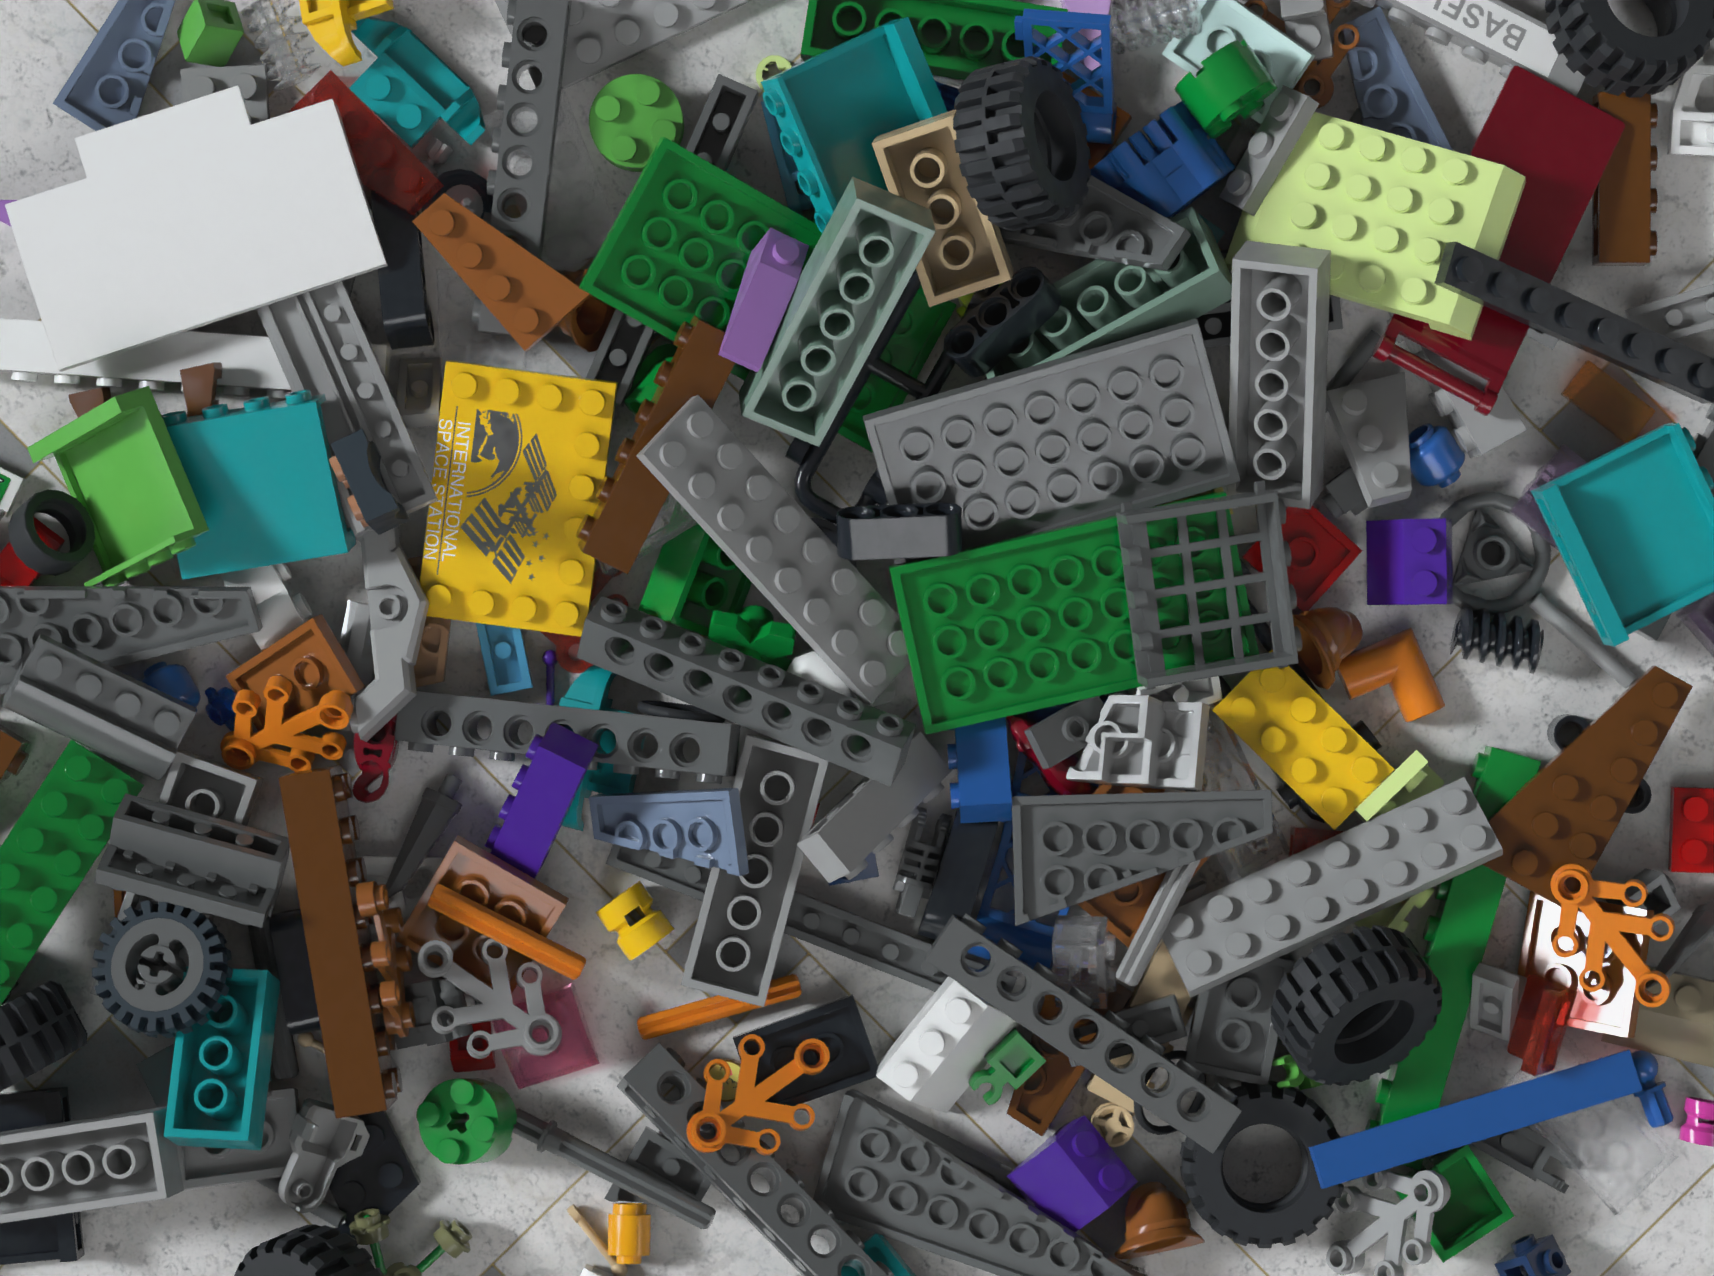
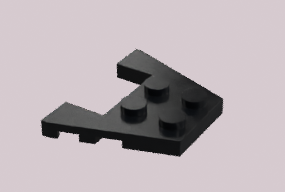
(377, 1177)

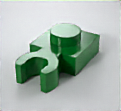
(1011, 1061)

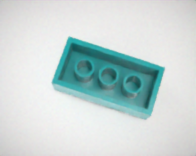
(225, 1068)

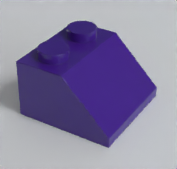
(1409, 561)
(1073, 1175)

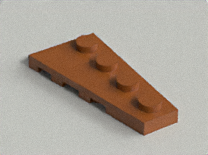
(507, 278)

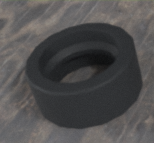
(69, 514)

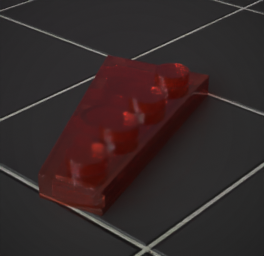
(380, 156)

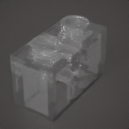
(1082, 957)

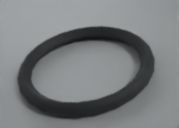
(677, 710)
(1164, 1130)

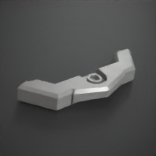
(397, 625)

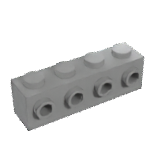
(871, 812)

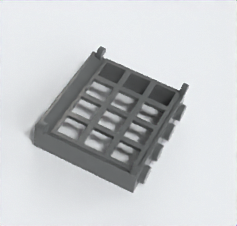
(1142, 592)

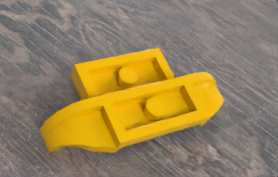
(334, 20)

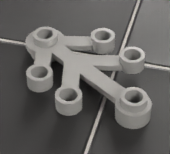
(495, 1002)
(1391, 1222)

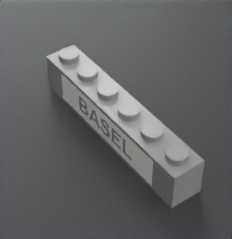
(1488, 33)

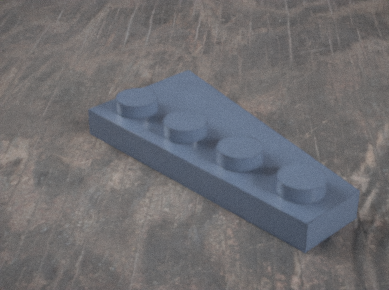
(117, 65)

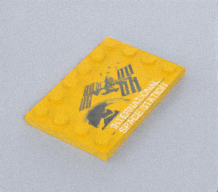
(512, 486)

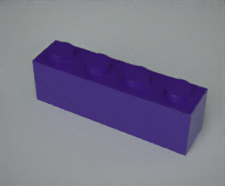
(542, 798)

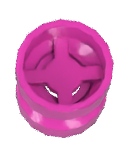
(1697, 1130)

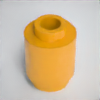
(629, 1232)

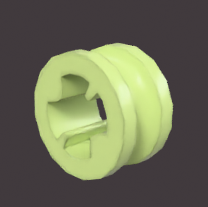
(781, 62)

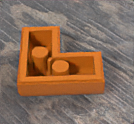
(1397, 663)

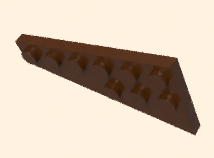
(1586, 788)

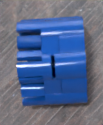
(1173, 171)

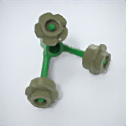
(372, 1228)

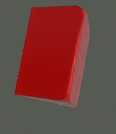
(462, 1060)

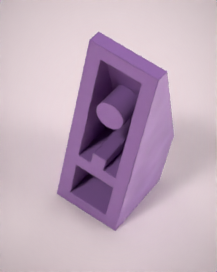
(763, 298)

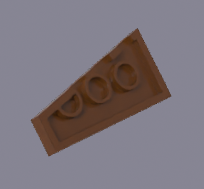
(1048, 1088)

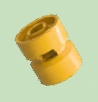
(643, 933)

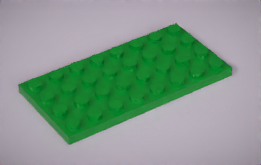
(685, 252)
(1049, 618)

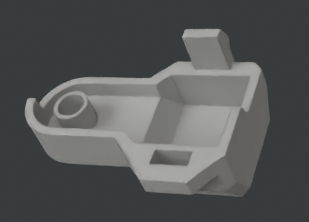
(319, 1148)

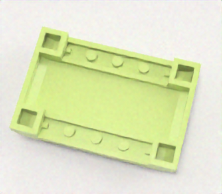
(1386, 216)

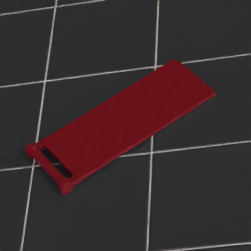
(1562, 154)

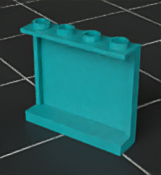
(845, 99)
(260, 484)
(1635, 530)

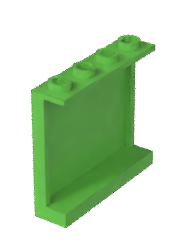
(130, 483)

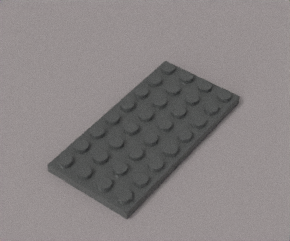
(1062, 438)

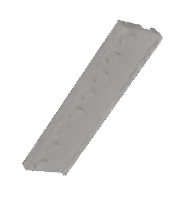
(330, 354)

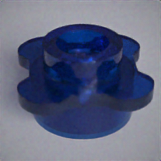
(220, 706)

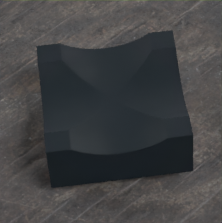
(359, 469)

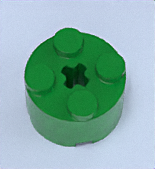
(1225, 87)
(479, 1139)

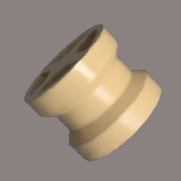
(1116, 1133)

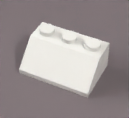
(944, 1047)

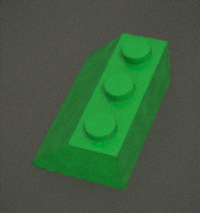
(693, 581)

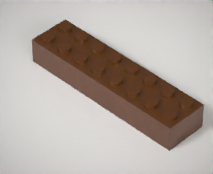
(339, 940)

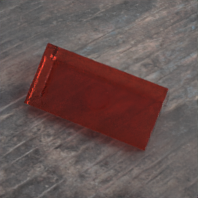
(1541, 1024)

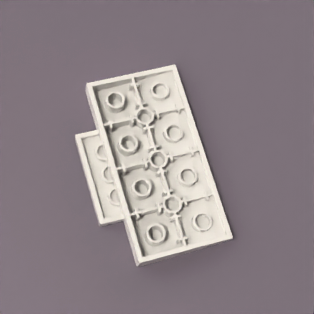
(192, 224)

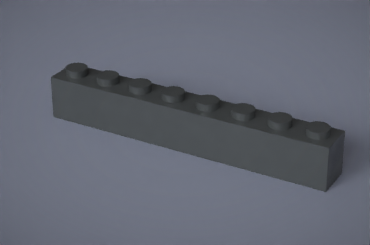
(714, 141)

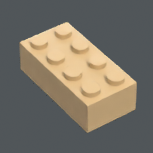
(966, 248)

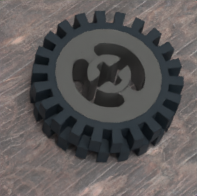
(151, 1008)

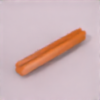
(506, 932)
(712, 1009)

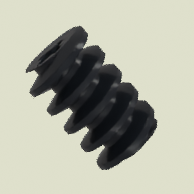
(1498, 637)

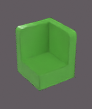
(210, 32)

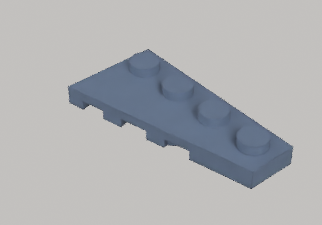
(1386, 84)
(676, 824)

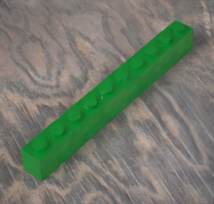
(1453, 952)

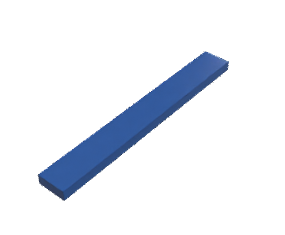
(1475, 1119)

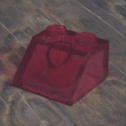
(574, 1051)

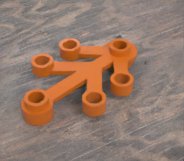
(243, 749)
(1608, 928)
(751, 1100)

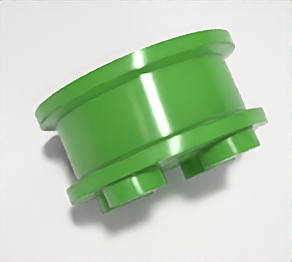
(631, 119)

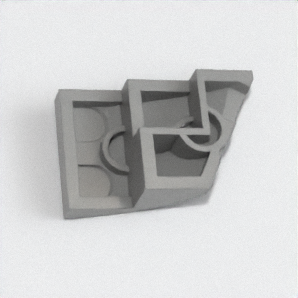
(1145, 744)

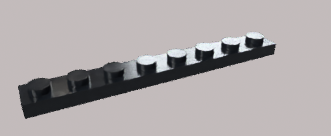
(1576, 321)

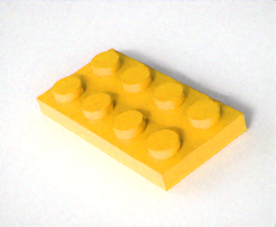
(1304, 741)

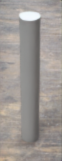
(1582, 640)

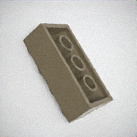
(1680, 1026)

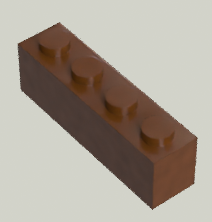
(1624, 193)

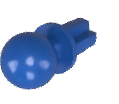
(1653, 1096)

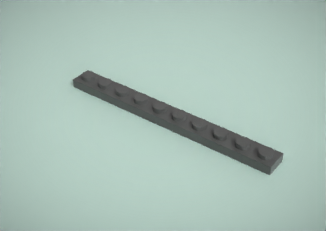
(809, 921)

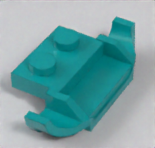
(412, 85)
(592, 692)

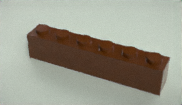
(633, 494)

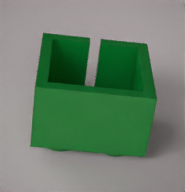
(1473, 1204)

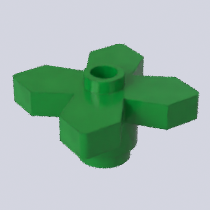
(754, 634)

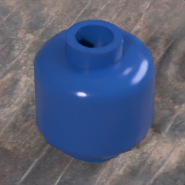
(1434, 456)
(174, 681)

